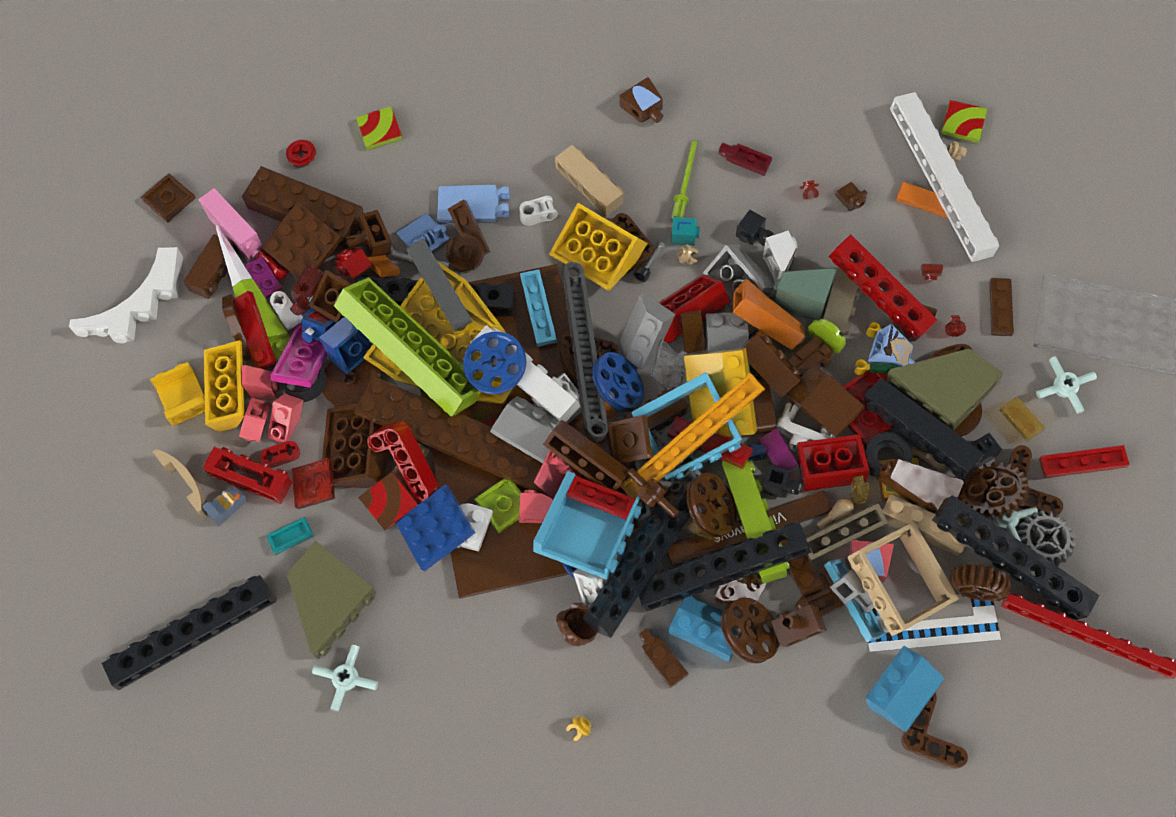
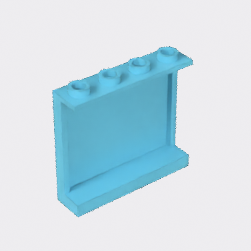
(583, 534)

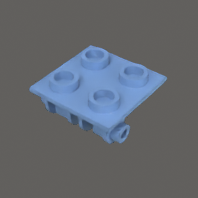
(424, 228)

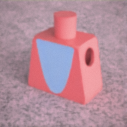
(878, 558)

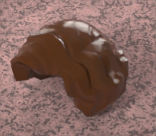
(574, 627)

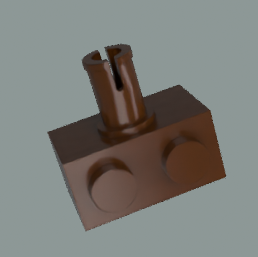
(372, 235)
(798, 625)

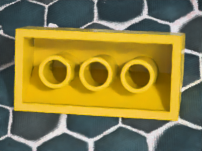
(223, 386)

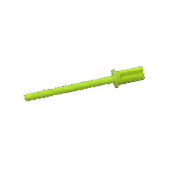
(680, 199)

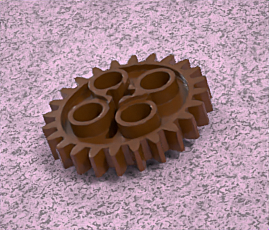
(995, 490)

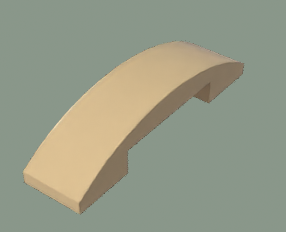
(196, 497)

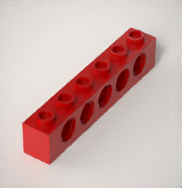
(892, 291)

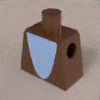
(643, 101)

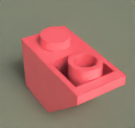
(284, 417)

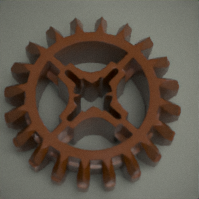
(980, 582)

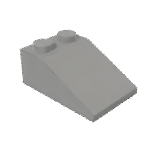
(725, 332)

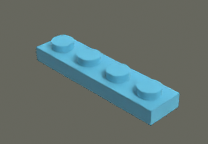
(538, 308)
(866, 622)

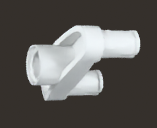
(796, 432)

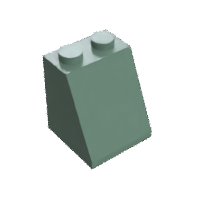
(804, 291)

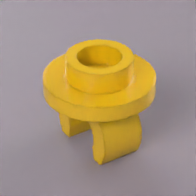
(582, 726)

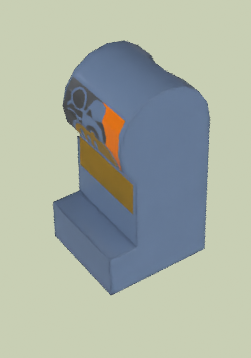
(225, 504)

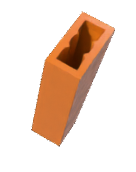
(767, 315)

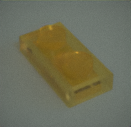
(1022, 419)

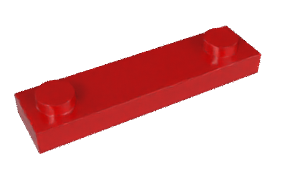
(254, 330)
(737, 458)
(1084, 461)

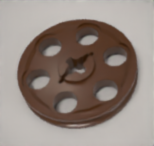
(711, 505)
(743, 626)

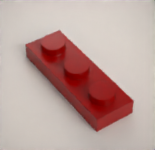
(600, 497)

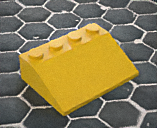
(598, 246)
(725, 370)

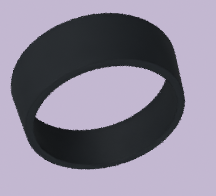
(310, 393)

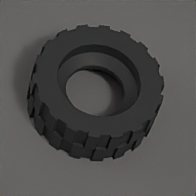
(886, 440)

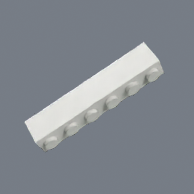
(538, 385)

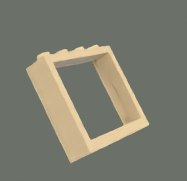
(926, 565)

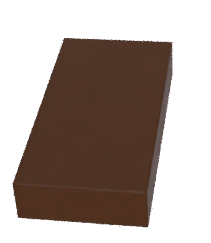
(692, 331)

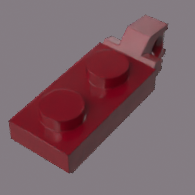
(746, 158)

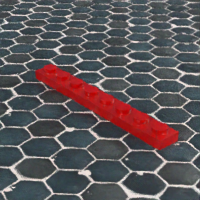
(1098, 638)

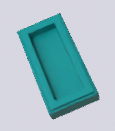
(290, 536)

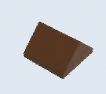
(327, 295)

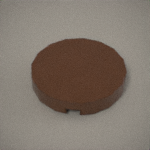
(465, 252)

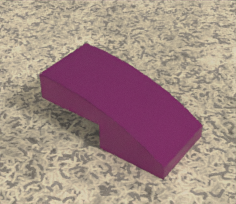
(778, 450)

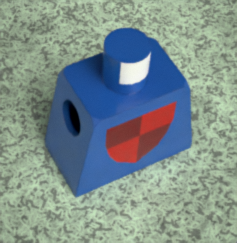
(315, 325)

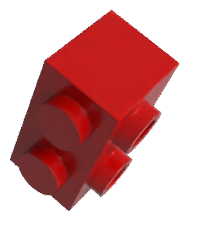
(352, 262)

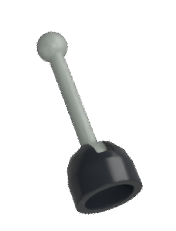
(643, 272)

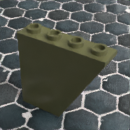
(947, 384)
(326, 596)

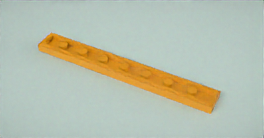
(696, 433)

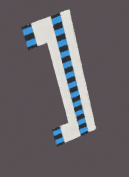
(945, 631)

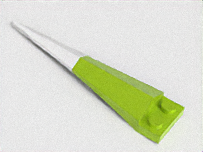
(243, 282)

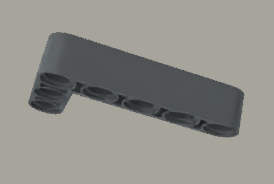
(439, 285)

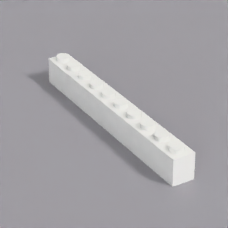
(944, 177)

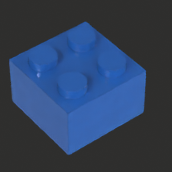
(345, 345)

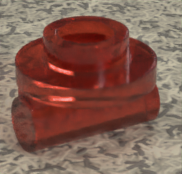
(931, 271)

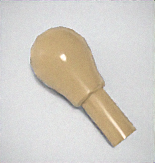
(929, 459)
(840, 510)

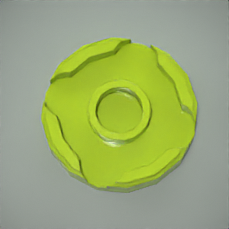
(828, 334)

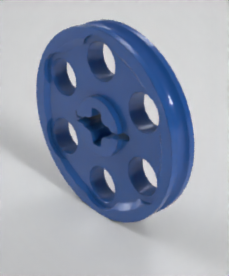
(488, 356)
(618, 382)

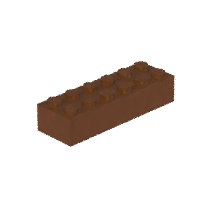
(277, 194)

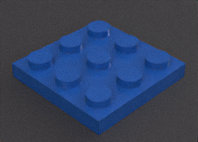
(435, 527)

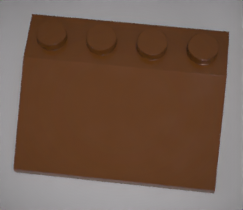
(347, 447)

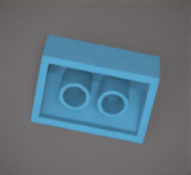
(701, 626)
(904, 689)

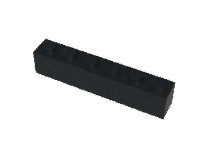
(923, 429)

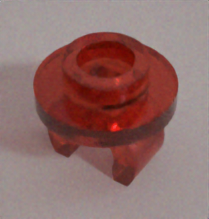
(809, 186)
(955, 327)

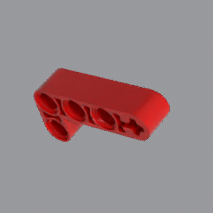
(408, 457)

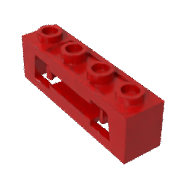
(220, 460)

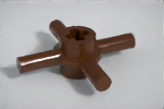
(652, 492)

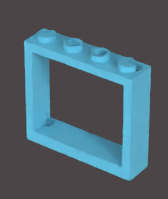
(674, 396)

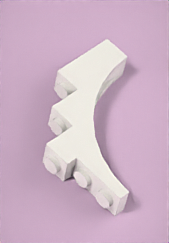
(142, 305)

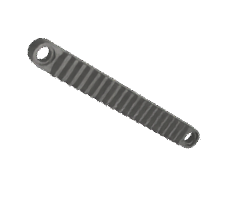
(584, 350)

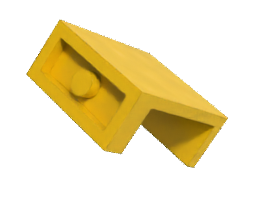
(179, 393)

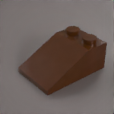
(824, 401)

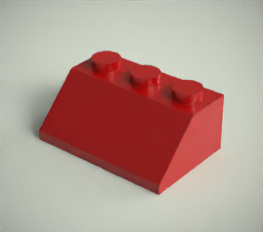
(831, 462)

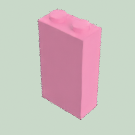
(231, 224)

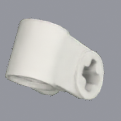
(539, 211)
(283, 311)

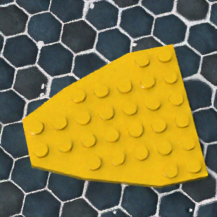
(427, 313)

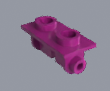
(263, 277)

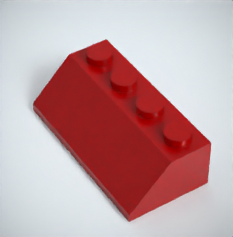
(700, 294)

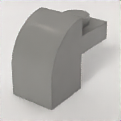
(850, 587)

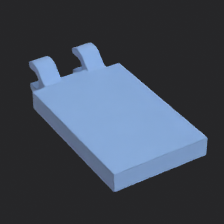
(481, 199)

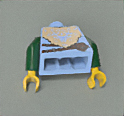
(888, 350)

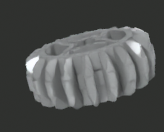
(1031, 524)

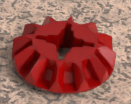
(294, 150)

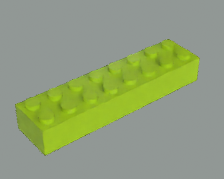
(407, 345)

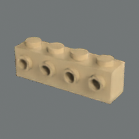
(901, 513)

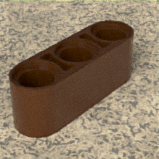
(764, 409)

